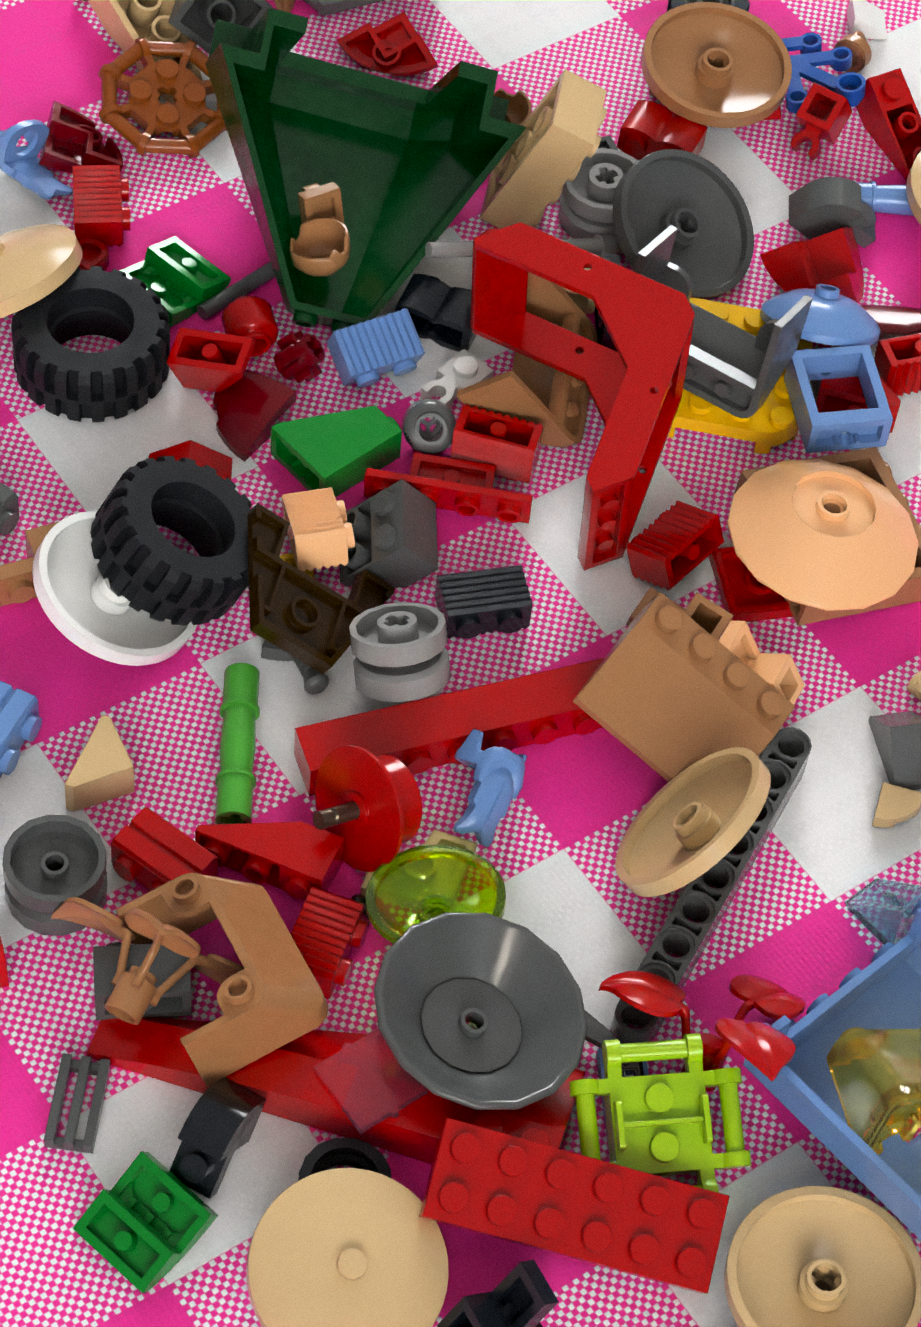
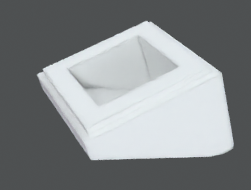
(866, 18)

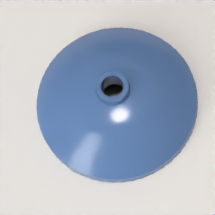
(831, 317)

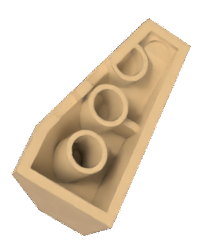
(140, 18)

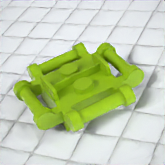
(662, 1119)

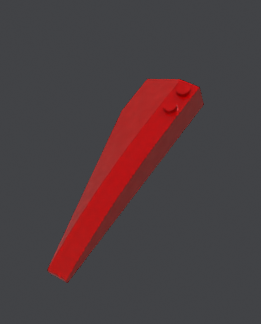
(299, 1096)

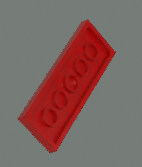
(574, 1206)

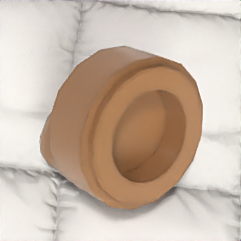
(860, 50)

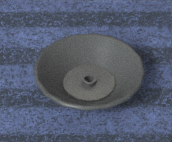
(503, 983)

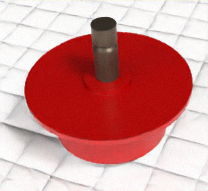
(367, 803)

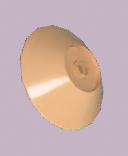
(822, 534)

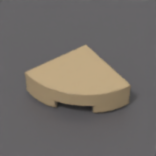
(896, 805)

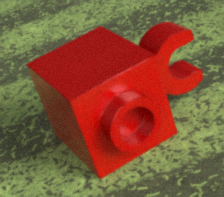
(820, 116)

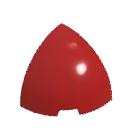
(821, 260)

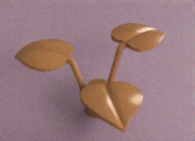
(136, 988)

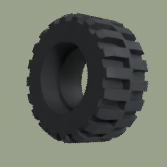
(93, 382)
(151, 568)

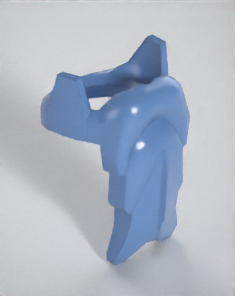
(23, 162)
(498, 781)

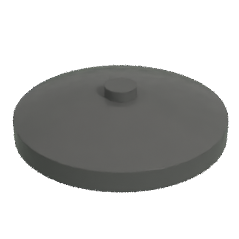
(702, 202)

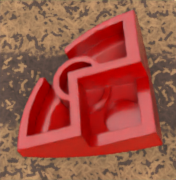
(389, 48)

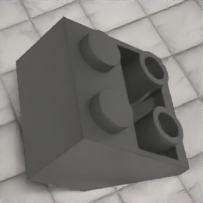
(393, 537)

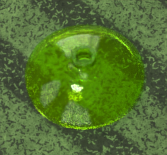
(430, 883)

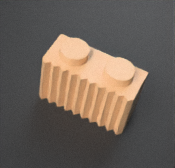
(317, 529)

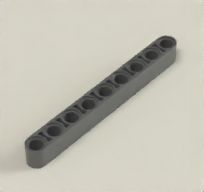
(711, 904)

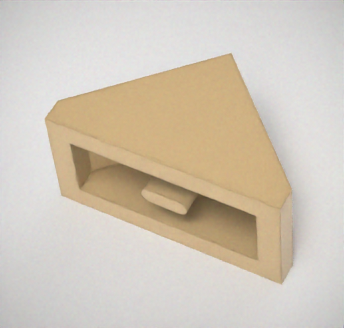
(101, 770)

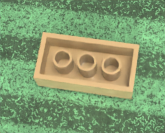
(546, 153)

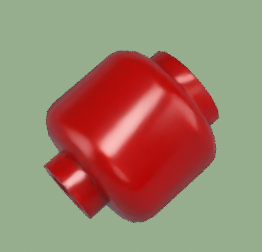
(251, 318)

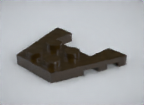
(294, 607)

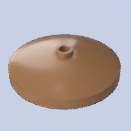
(716, 65)

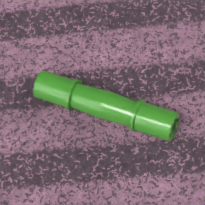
(237, 744)

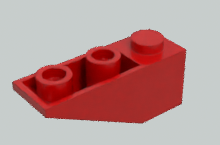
(892, 118)
(276, 853)

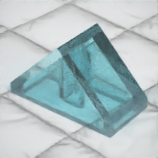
(885, 908)

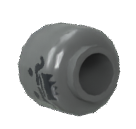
(428, 441)

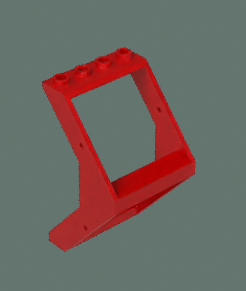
(631, 388)

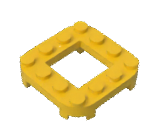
(770, 424)

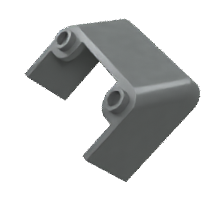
(724, 360)

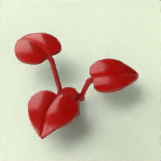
(757, 1042)

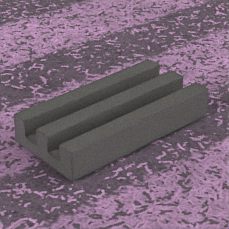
(84, 1068)

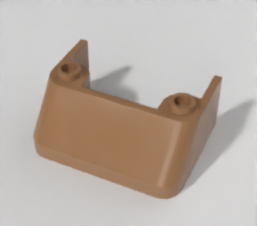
(534, 389)
(264, 1002)

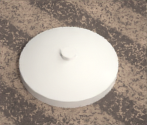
(86, 607)

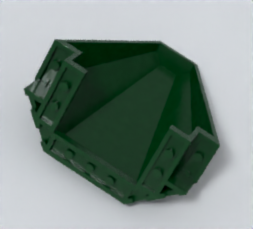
(393, 149)

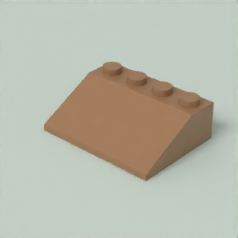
(679, 693)

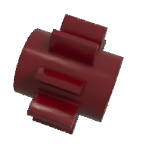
(299, 357)

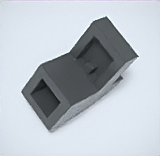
(832, 205)

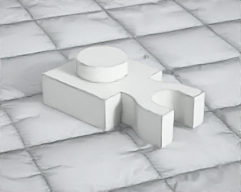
(454, 375)

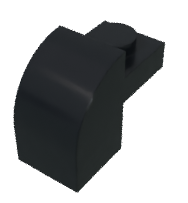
(213, 1132)
(516, 1302)

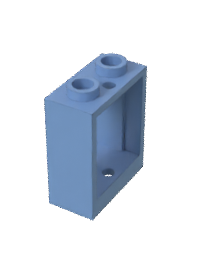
(824, 430)

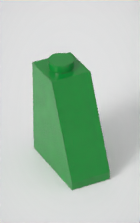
(336, 447)

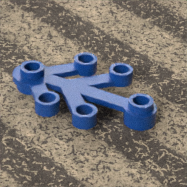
(849, 84)

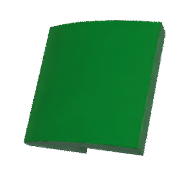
(178, 277)
(145, 1222)

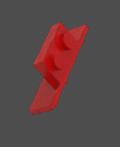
(456, 487)

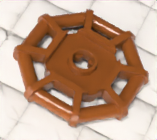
(144, 97)

